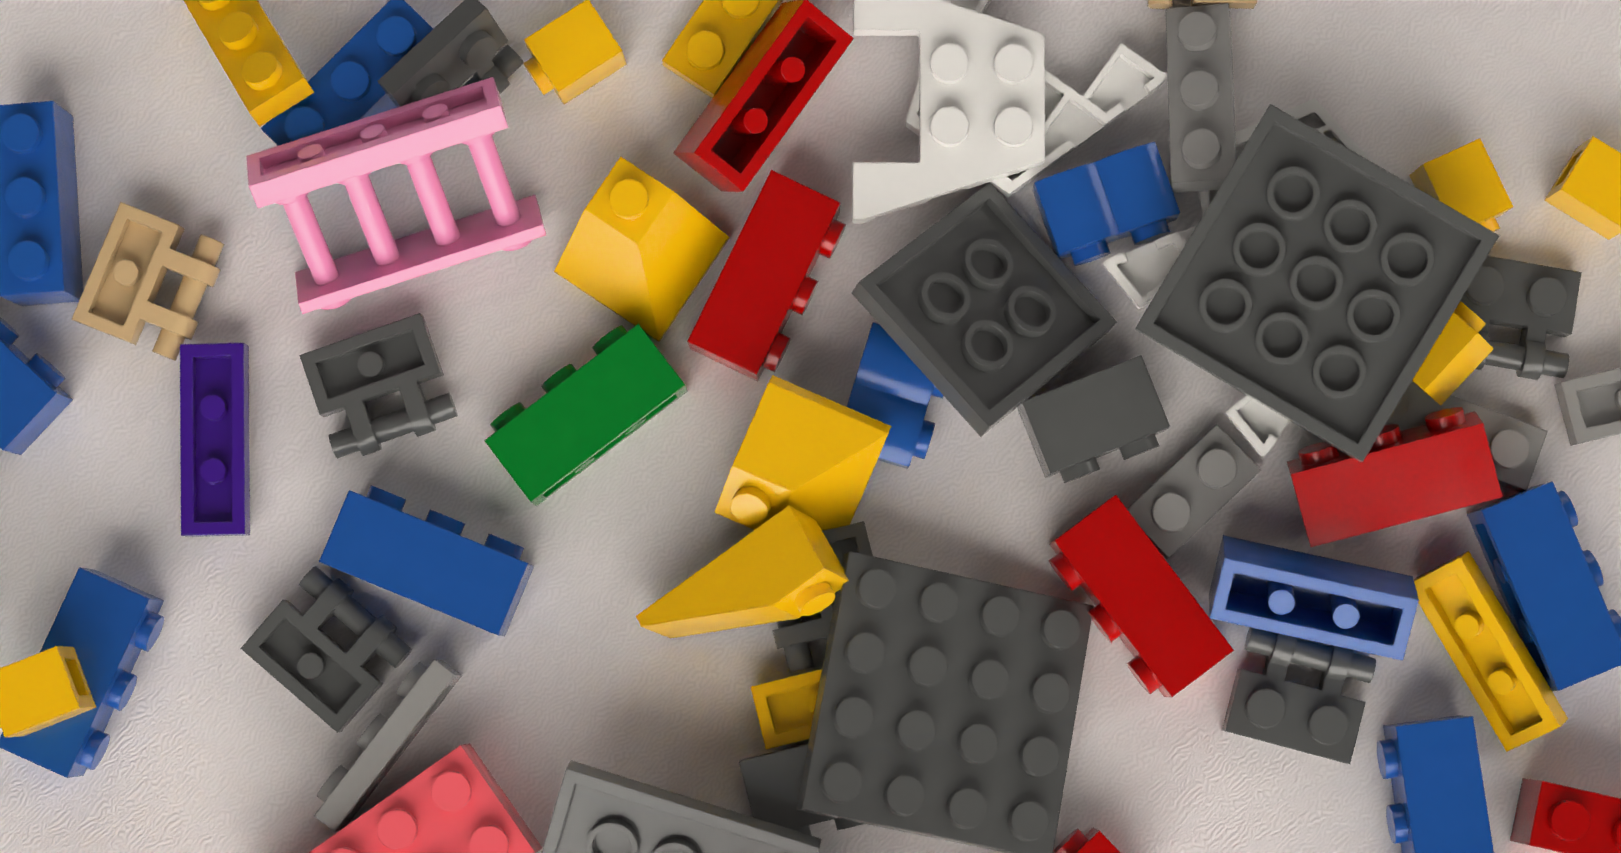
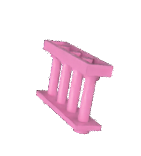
(378, 141)

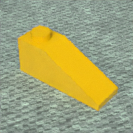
(764, 578)

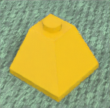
(640, 249)
(802, 456)

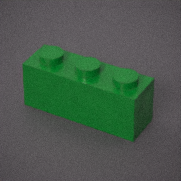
(584, 412)

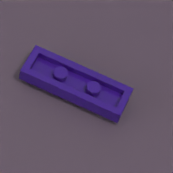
(214, 439)

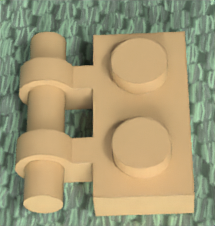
(129, 276)

